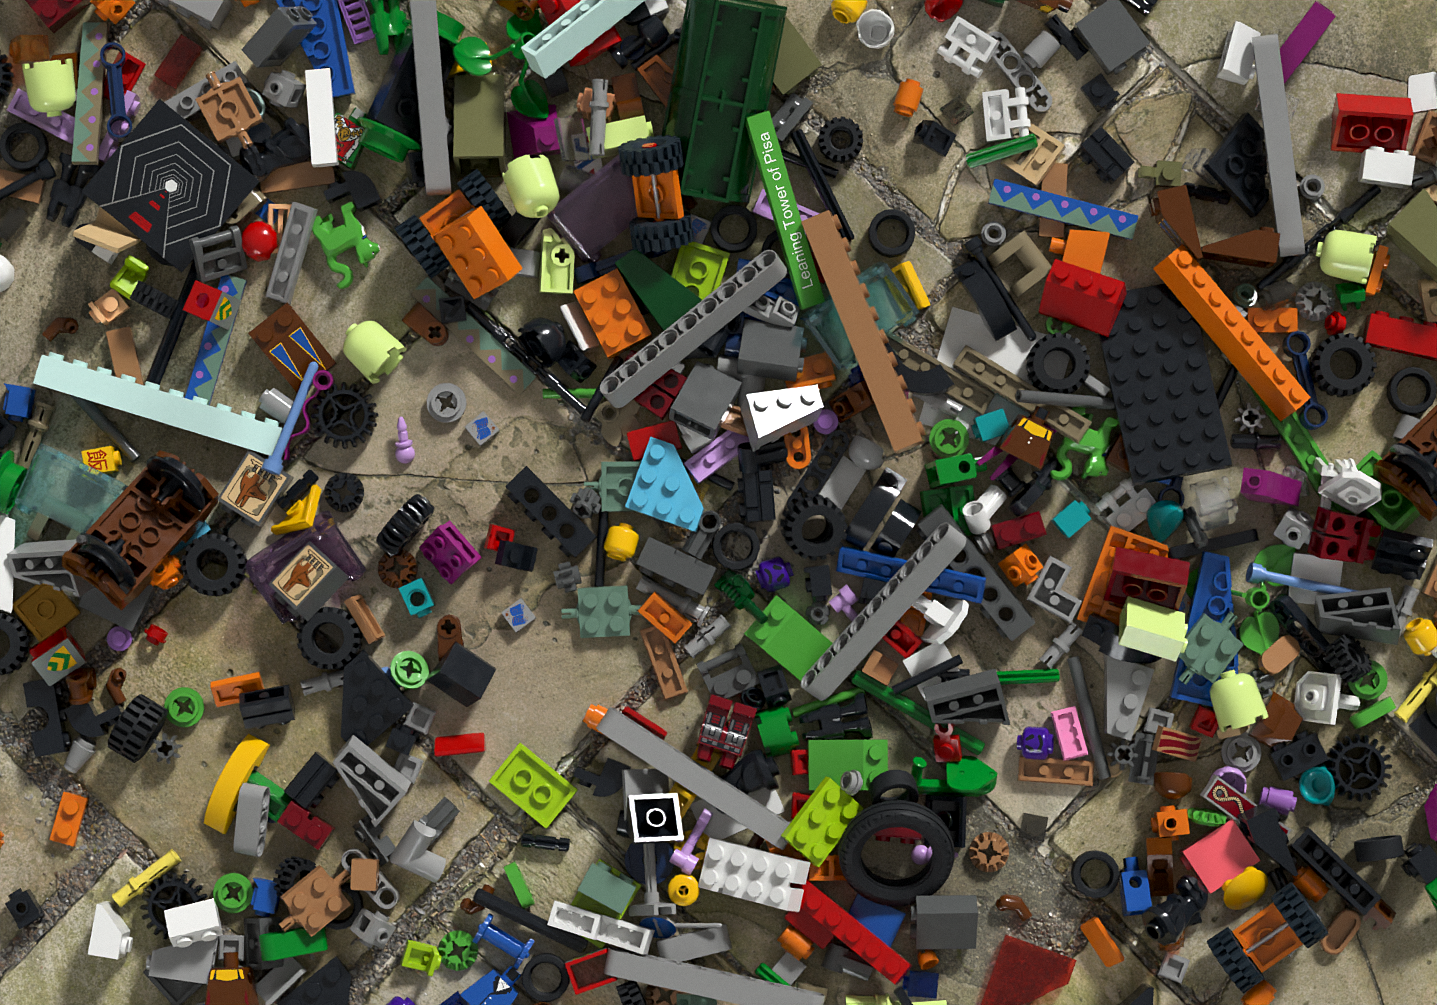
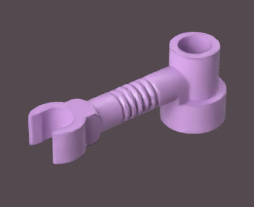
(844, 602)
(684, 858)

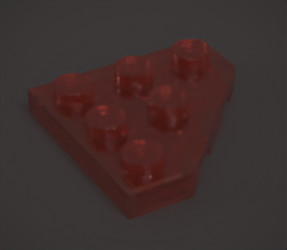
(1025, 973)

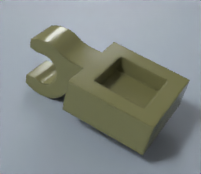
(1165, 173)

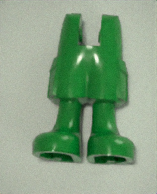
(387, 24)

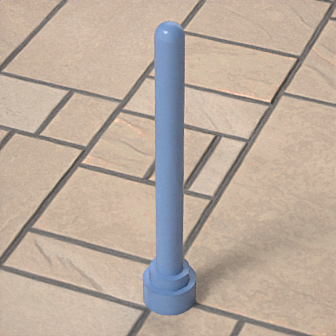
(274, 463)
(1257, 574)

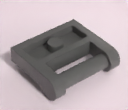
(221, 261)
(733, 680)

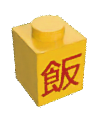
(103, 459)

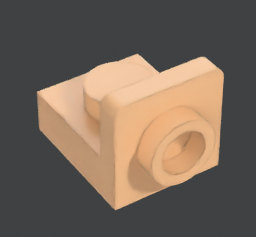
(108, 307)

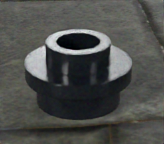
(753, 697)

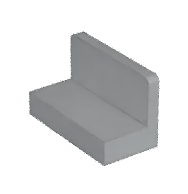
(280, 980)

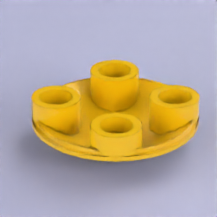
(1245, 888)

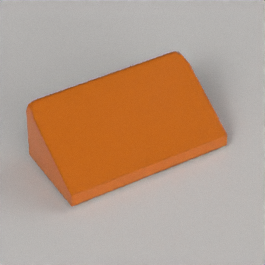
(1102, 942)

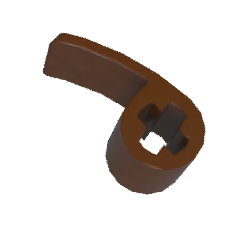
(627, 96)

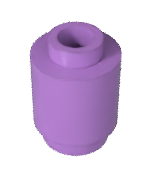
(1279, 799)

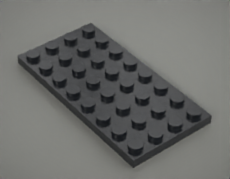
(1163, 389)

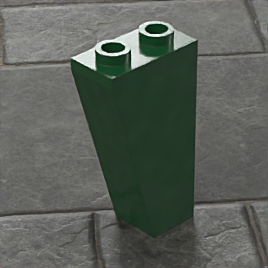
(658, 291)

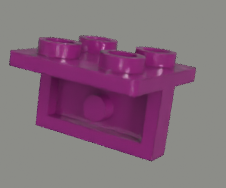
(449, 552)

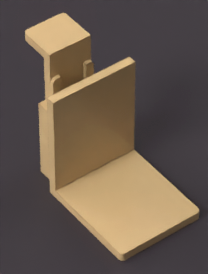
(107, 233)

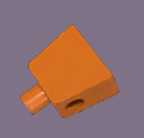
(1082, 248)

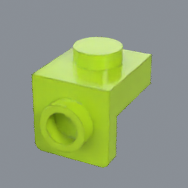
(129, 275)
(421, 957)

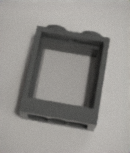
(279, 36)

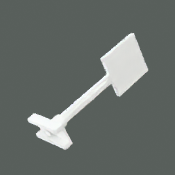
(1310, 566)

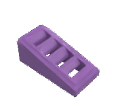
(352, 28)

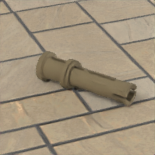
(41, 426)

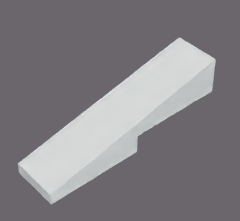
(321, 118)
(601, 927)

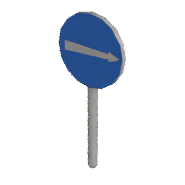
(666, 928)

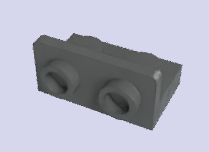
(790, 116)
(253, 928)

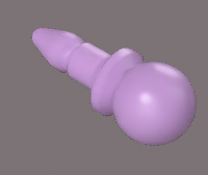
(405, 452)
(922, 854)

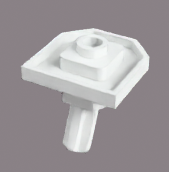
(1352, 489)
(943, 618)
(1320, 697)

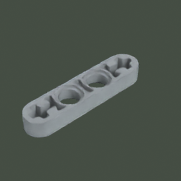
(1021, 70)

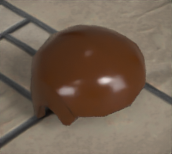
(1172, 785)

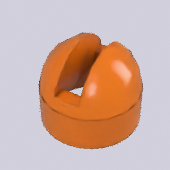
(928, 959)

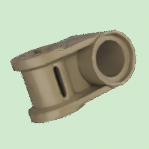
(248, 207)

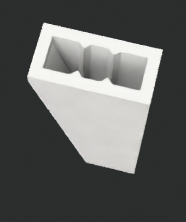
(7, 542)

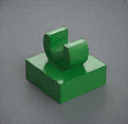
(1349, 293)

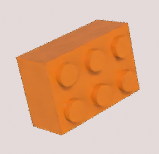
(477, 252)
(612, 314)

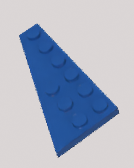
(326, 43)
(1213, 598)

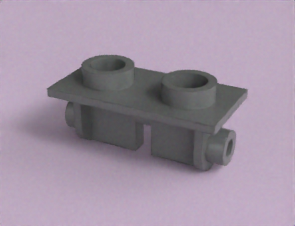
(455, 283)
(1146, 762)
(368, 834)

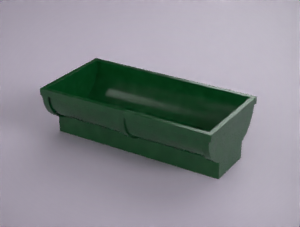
(717, 81)

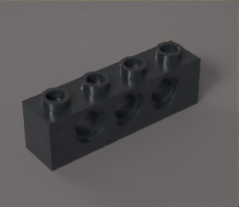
(527, 480)
(1334, 870)

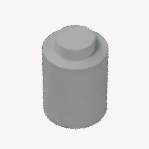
(1040, 50)
(276, 404)

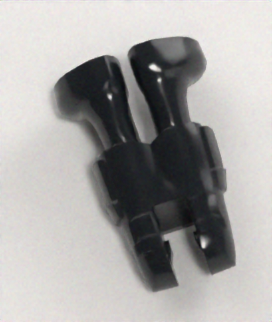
(69, 195)
(830, 721)

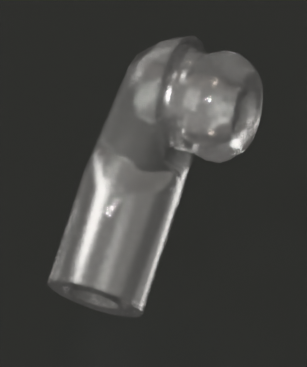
(1295, 473)

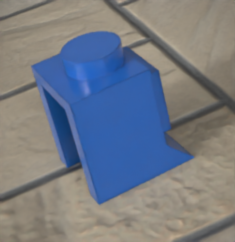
(19, 402)
(265, 897)

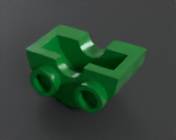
(775, 731)

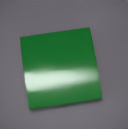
(952, 499)

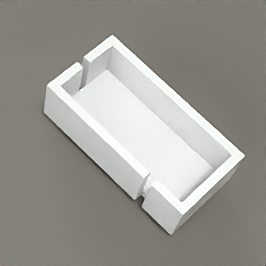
(753, 874)

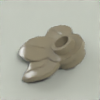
(620, 423)

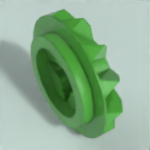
(949, 426)
(418, 666)
(1378, 681)
(183, 695)
(1206, 816)
(221, 891)
(460, 938)

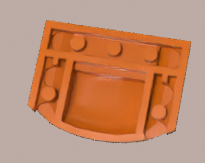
(1095, 591)

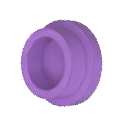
(826, 422)
(119, 638)

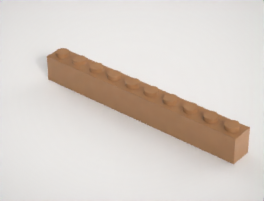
(862, 331)

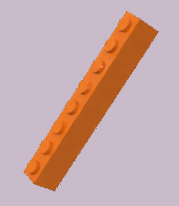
(1231, 332)

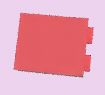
(1219, 855)

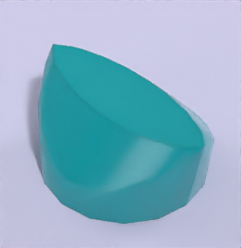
(1164, 519)
(1317, 785)

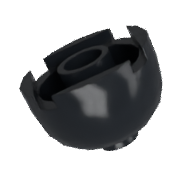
(543, 339)

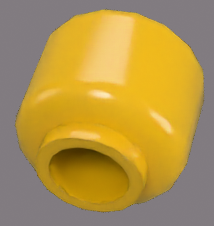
(848, 10)
(621, 542)
(1421, 636)
(683, 880)

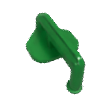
(964, 778)

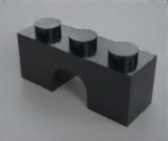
(53, 737)

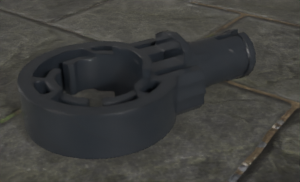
(1034, 488)

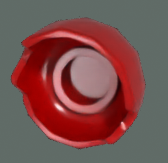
(942, 9)
(259, 241)

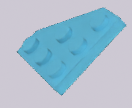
(664, 488)

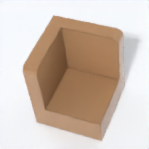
(879, 667)
(364, 874)

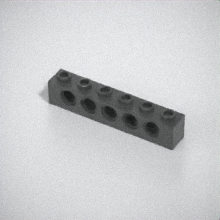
(1021, 618)

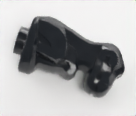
(282, 150)
(753, 773)
(1169, 919)

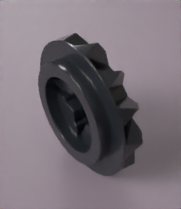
(349, 502)

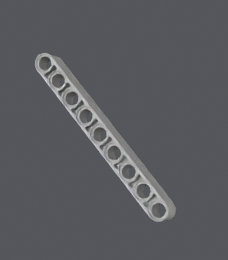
(430, 97)
(1278, 144)
(693, 328)
(883, 611)
(694, 776)
(704, 980)

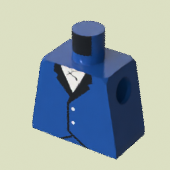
(1134, 900)
(493, 988)

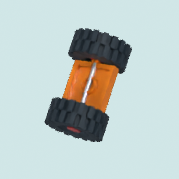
(657, 192)
(454, 206)
(1267, 937)

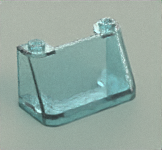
(887, 297)
(66, 490)

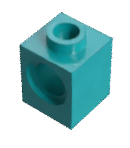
(990, 425)
(1072, 518)
(407, 592)

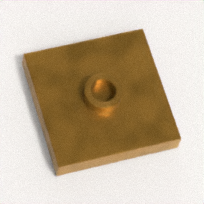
(45, 610)

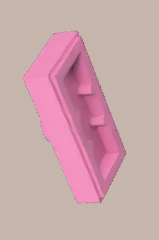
(1069, 733)

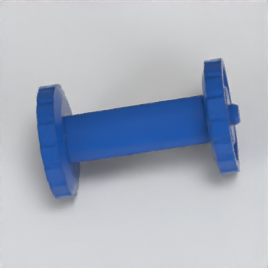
(503, 940)

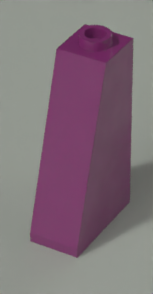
(1304, 37)
(1270, 487)

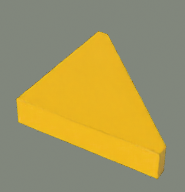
(301, 514)

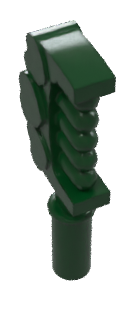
(740, 592)

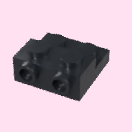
(1401, 554)

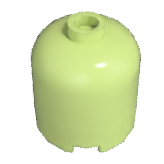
(50, 86)
(531, 186)
(1347, 255)
(372, 349)
(1236, 700)

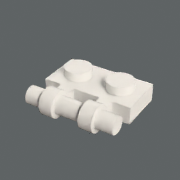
(971, 39)
(998, 114)
(1132, 511)

